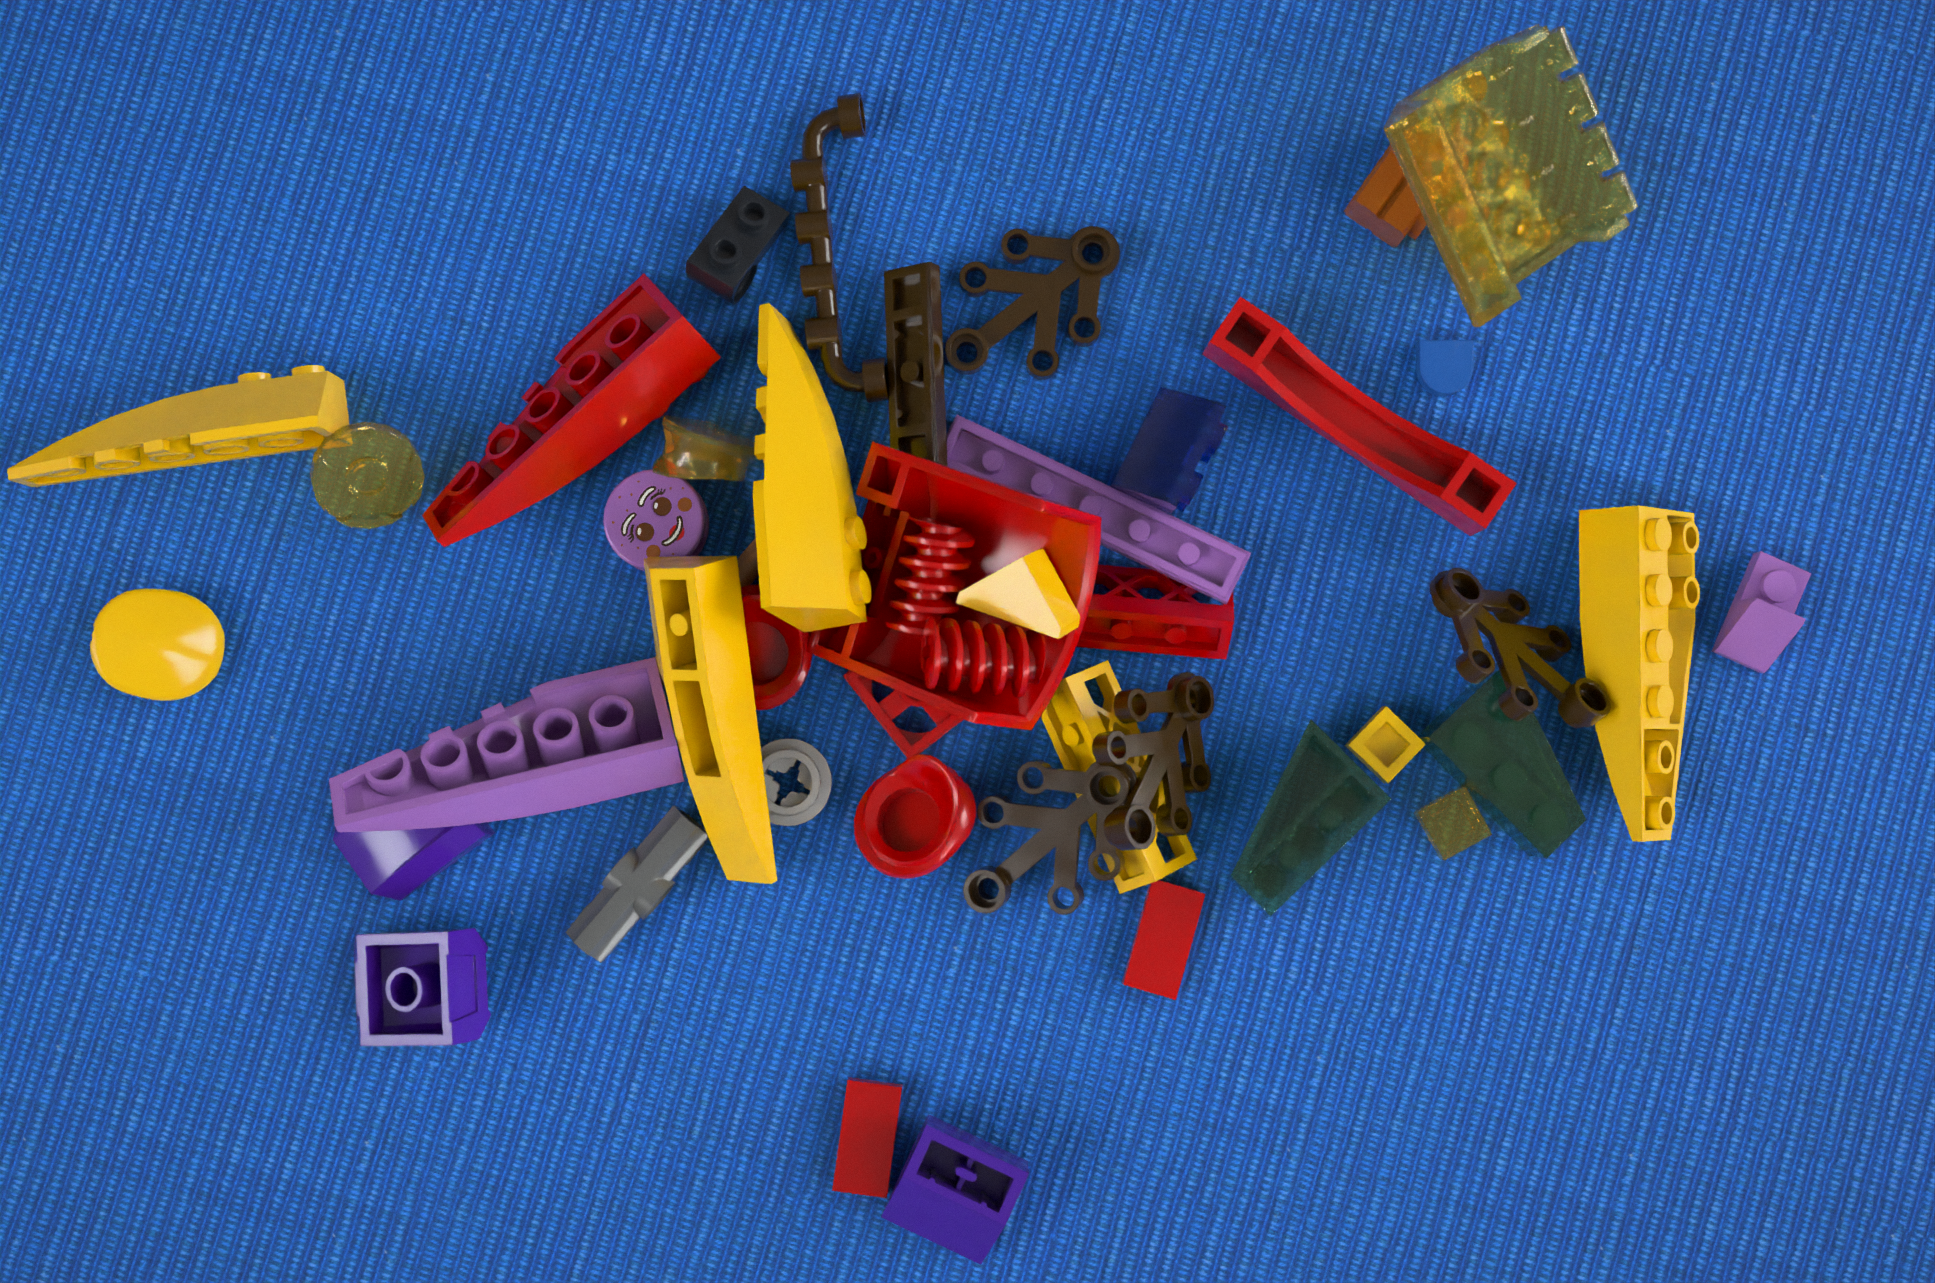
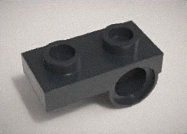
(736, 244)

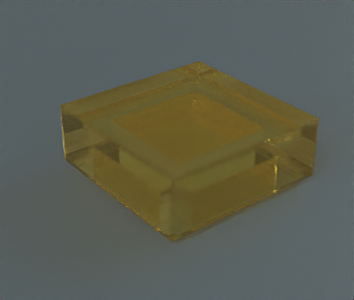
(1453, 823)

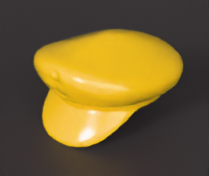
(157, 644)

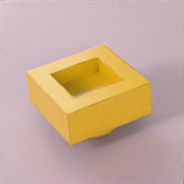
(1385, 744)

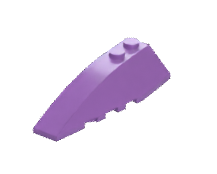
(548, 753)

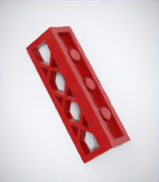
(1163, 626)

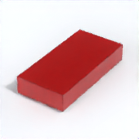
(1163, 939)
(867, 1137)

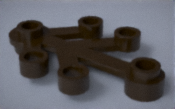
(1038, 294)
(1463, 599)
(1187, 703)
(1058, 829)

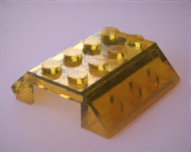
(1508, 165)

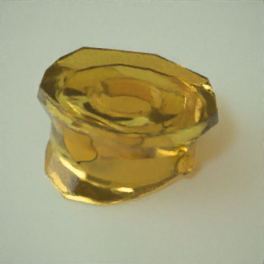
(702, 451)

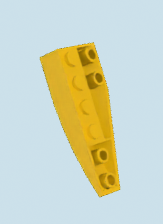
(1638, 648)
(712, 705)

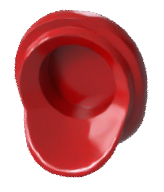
(775, 653)
(914, 817)

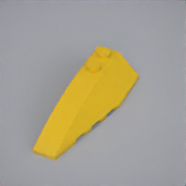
(199, 428)
(806, 502)

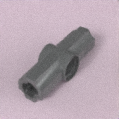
(637, 884)

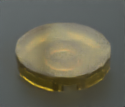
(366, 475)

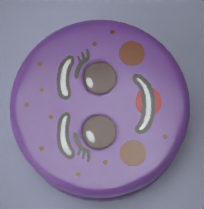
(655, 518)

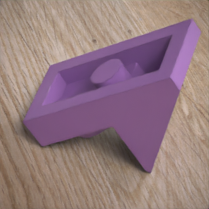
(1762, 613)

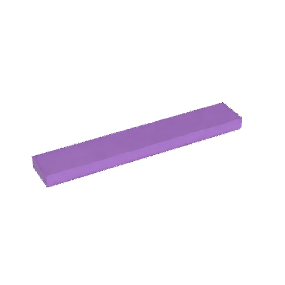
(1126, 523)

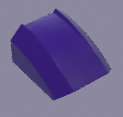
(404, 860)
(420, 987)

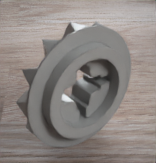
(813, 773)

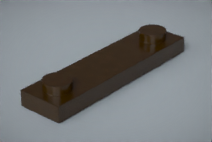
(915, 361)

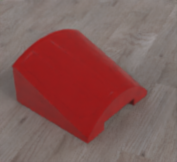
(1005, 529)

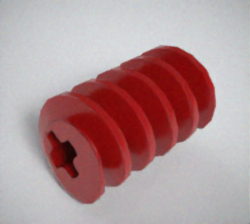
(931, 574)
(982, 655)

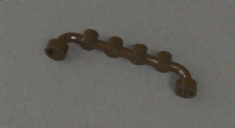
(816, 229)

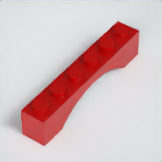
(1419, 463)

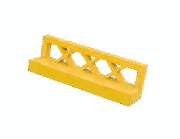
(1072, 726)

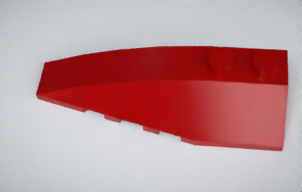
(604, 393)

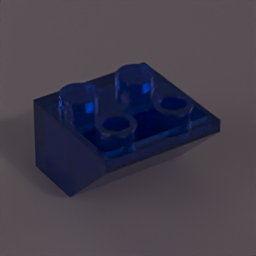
(1168, 448)

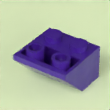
(956, 1189)

